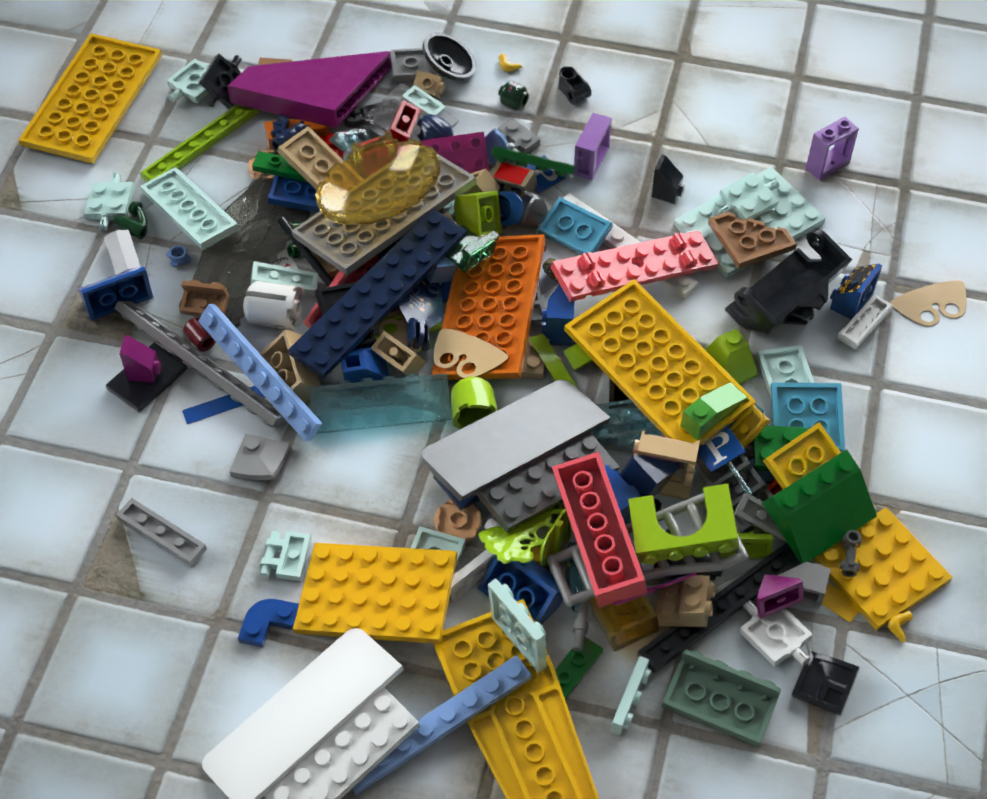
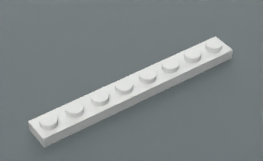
(617, 237)

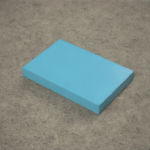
(574, 227)

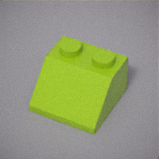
(479, 212)

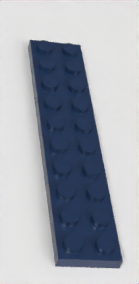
(377, 293)

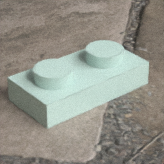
(423, 101)

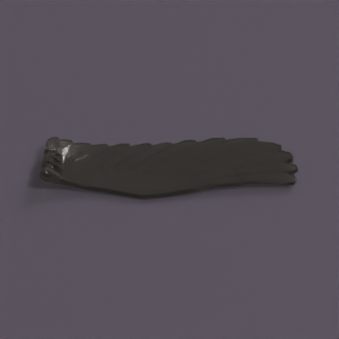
(256, 240)

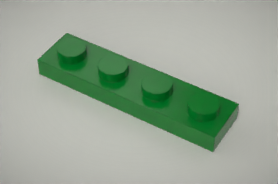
(524, 159)

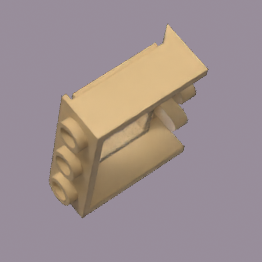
(674, 451)

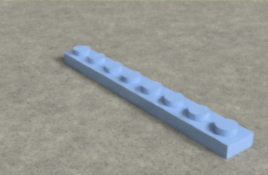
(260, 372)
(451, 716)

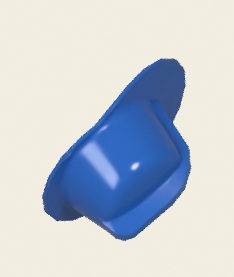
(510, 208)

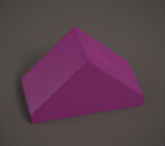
(778, 593)

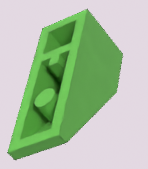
(711, 409)

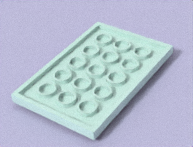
(792, 213)

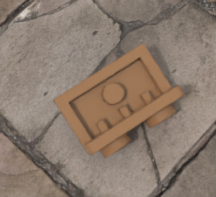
(199, 295)

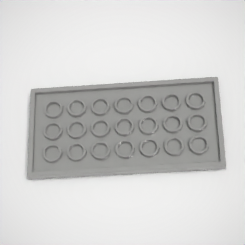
(354, 245)

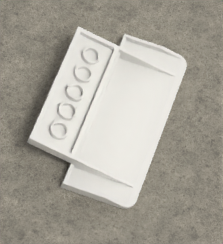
(318, 729)

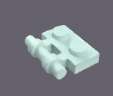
(292, 556)

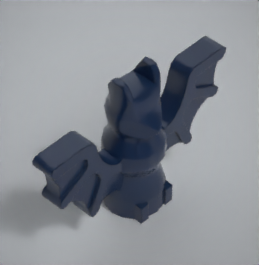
(283, 134)

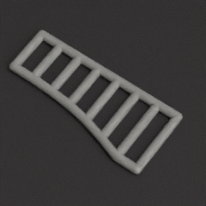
(664, 569)

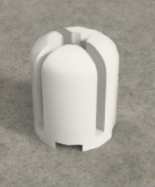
(273, 305)

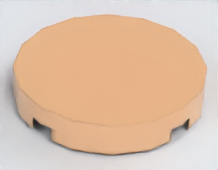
(464, 523)

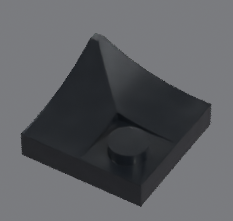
(826, 682)

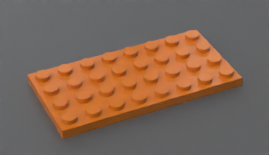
(496, 304)

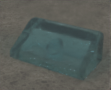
(345, 138)

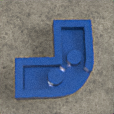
(262, 616)

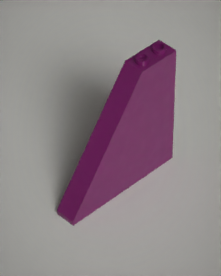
(311, 89)

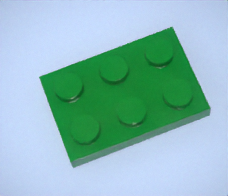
(771, 440)

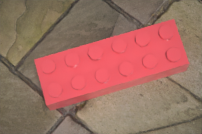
(599, 530)

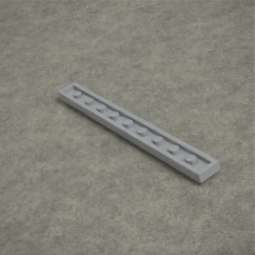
(207, 368)

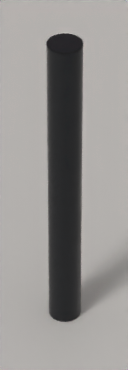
(306, 252)

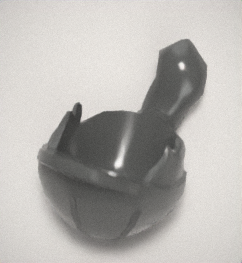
(534, 210)

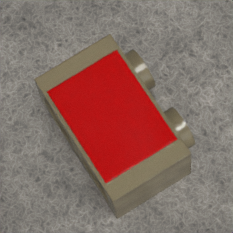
(514, 178)

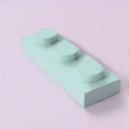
(285, 275)
(631, 696)

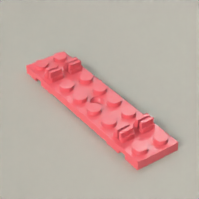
(613, 268)

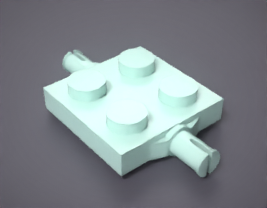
(186, 82)
(749, 197)
(109, 200)

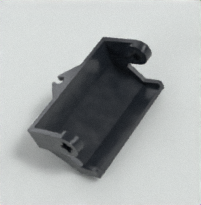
(791, 288)

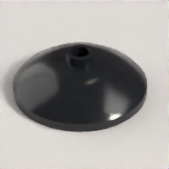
(449, 56)

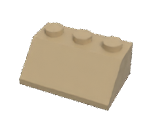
(294, 373)

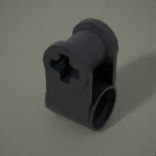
(573, 85)

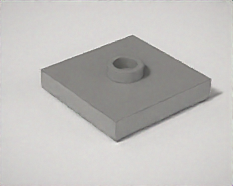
(406, 63)

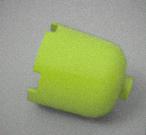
(471, 401)

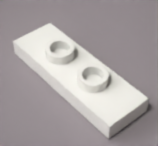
(865, 322)

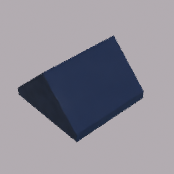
(648, 474)

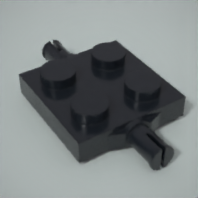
(218, 77)

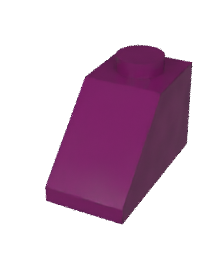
(139, 361)

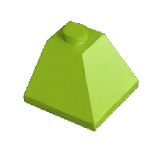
(734, 355)

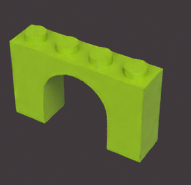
(716, 535)

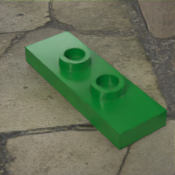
(275, 165)
(576, 666)

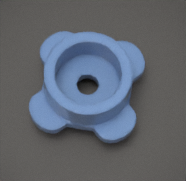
(178, 255)

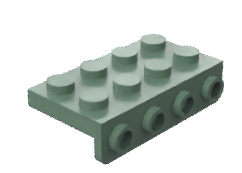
(722, 697)

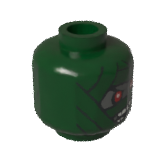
(513, 95)

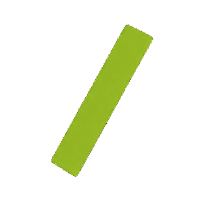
(550, 358)

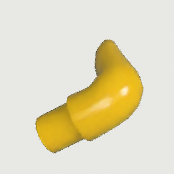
(506, 66)
(898, 620)

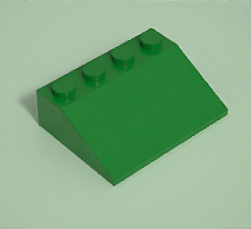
(822, 507)

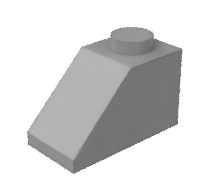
(814, 580)

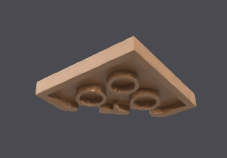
(750, 239)

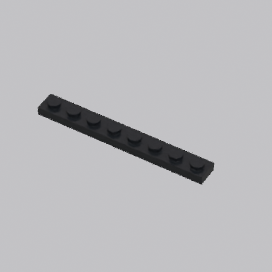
(725, 605)

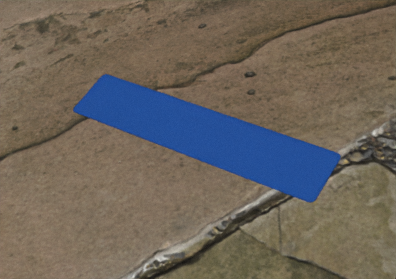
(213, 407)

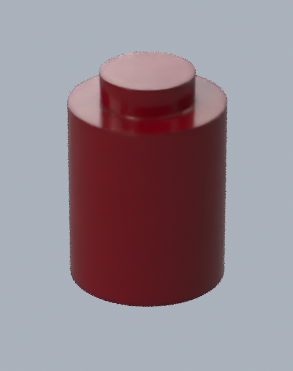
(198, 335)

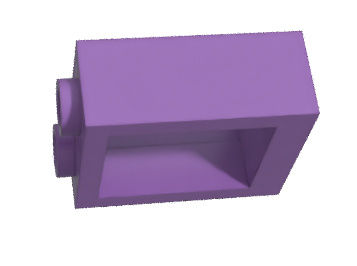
(843, 135)
(592, 146)

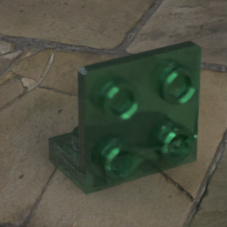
(473, 249)

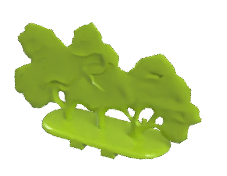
(508, 545)

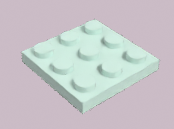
(517, 625)

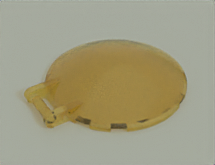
(378, 180)

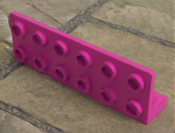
(463, 150)

